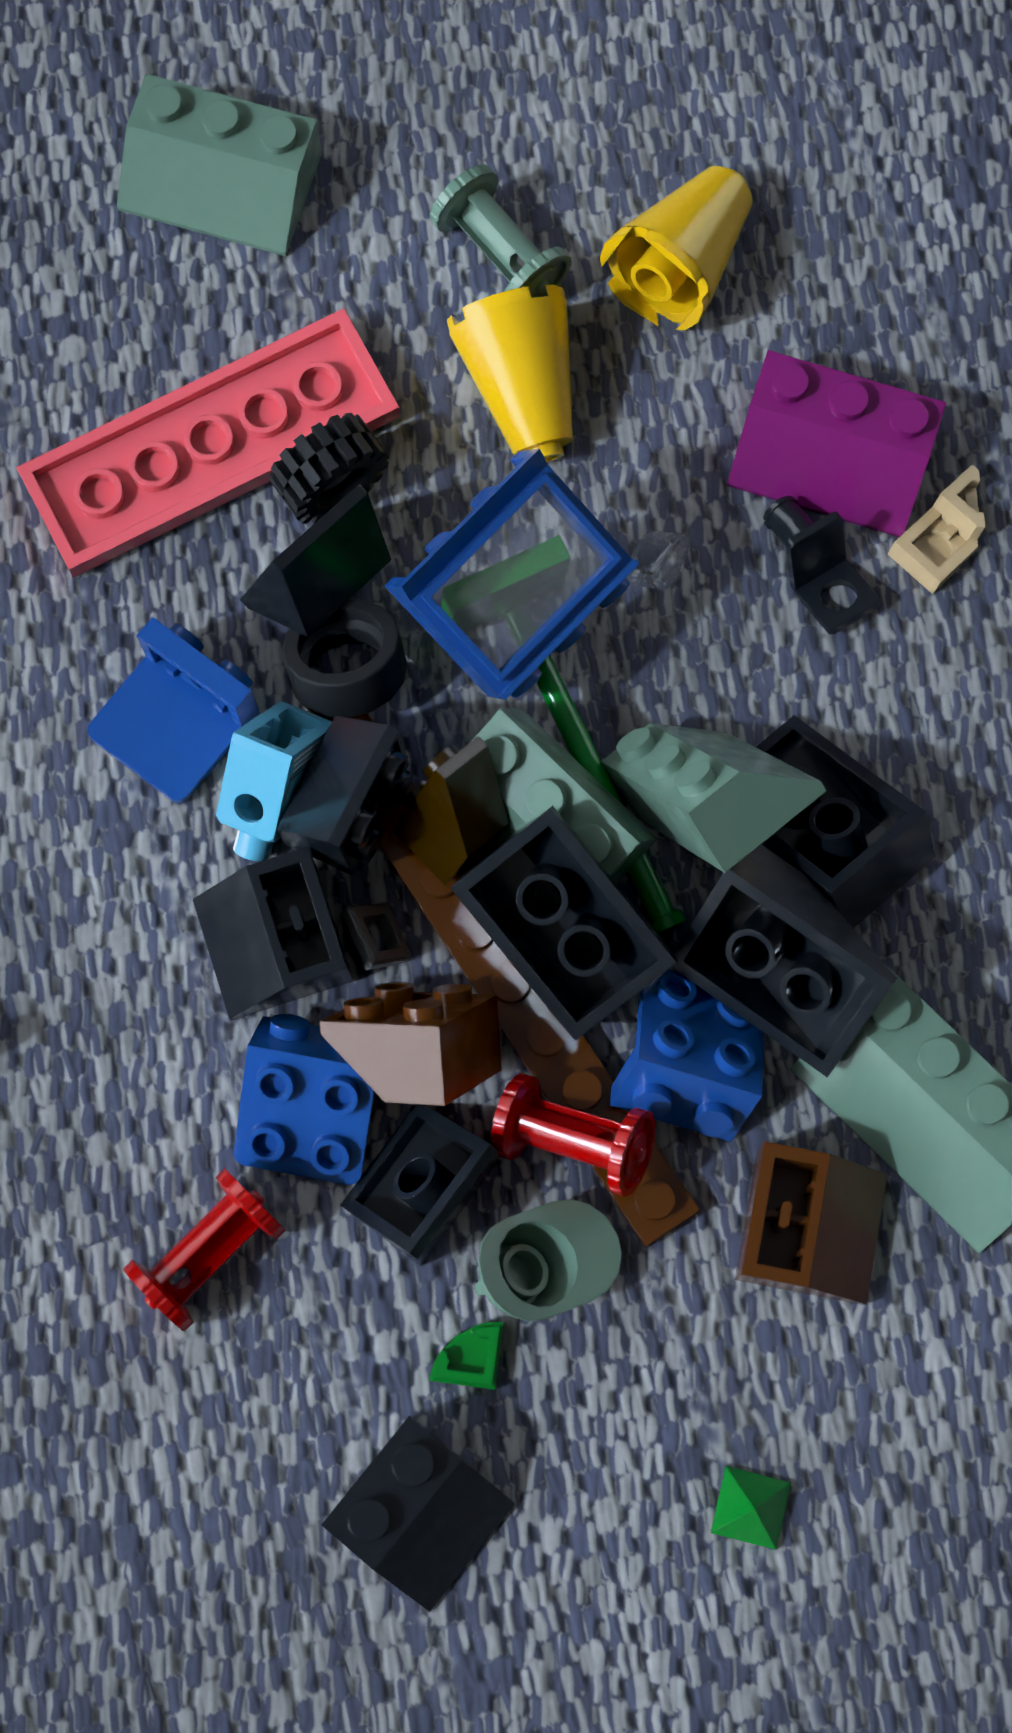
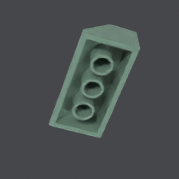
(927, 1112)

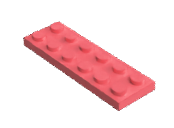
(202, 442)

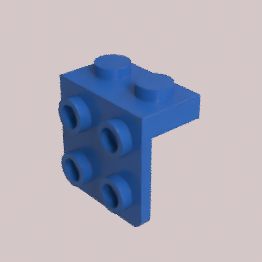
(174, 712)
(691, 1060)
(301, 1105)

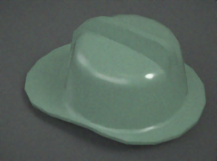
(548, 1260)

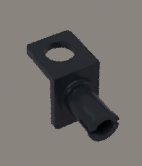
(819, 562)

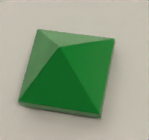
(750, 1507)

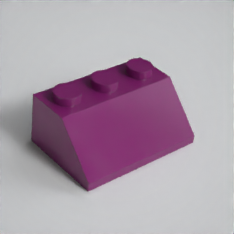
(836, 443)

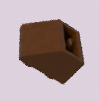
(418, 1043)
(811, 1223)

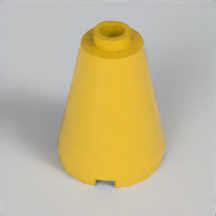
(679, 248)
(521, 365)

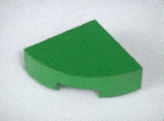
(471, 1357)

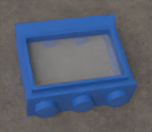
(515, 578)

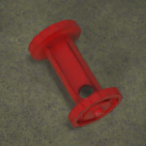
(618, 1147)
(204, 1250)

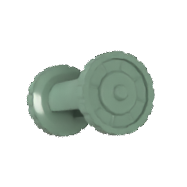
(470, 205)

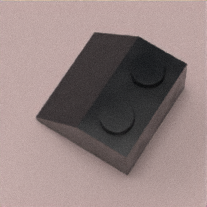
(418, 1514)

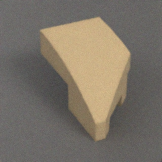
(943, 535)

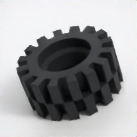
(328, 466)

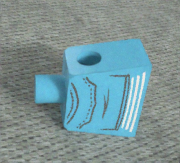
(264, 772)

